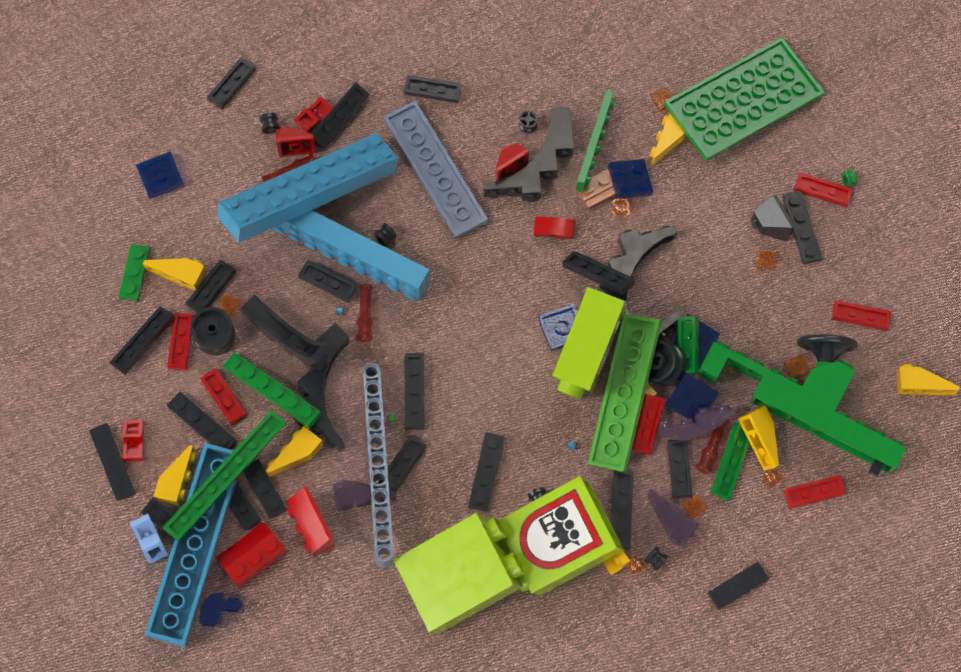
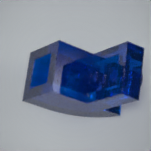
(214, 606)

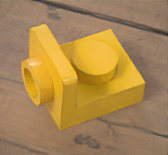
(616, 563)

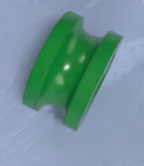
(849, 178)

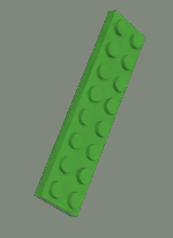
(624, 392)

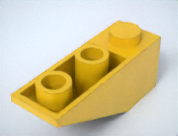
(667, 139)
(298, 451)
(172, 482)

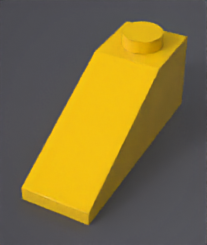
(181, 271)
(922, 382)
(761, 434)

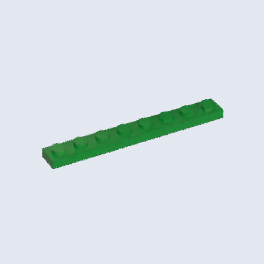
(224, 475)

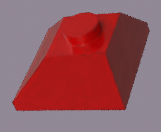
(294, 142)
(511, 160)

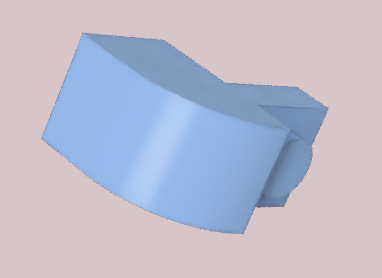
(148, 538)

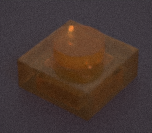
(660, 97)
(796, 366)

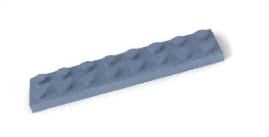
(435, 169)

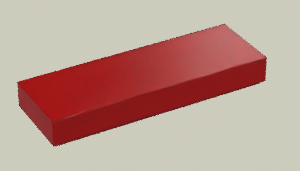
(823, 189)
(861, 315)
(180, 342)
(223, 396)
(648, 424)
(814, 491)

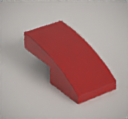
(311, 117)
(554, 226)
(133, 440)

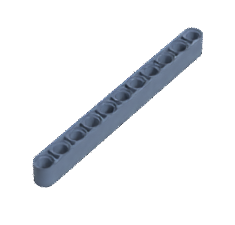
(381, 471)

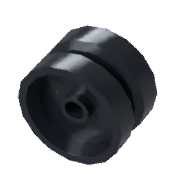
(212, 330)
(668, 364)

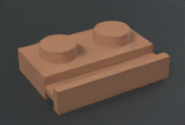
(598, 191)

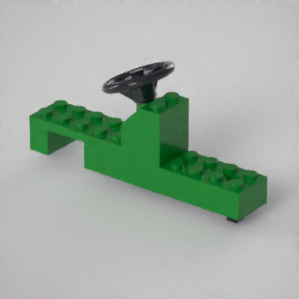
(814, 402)

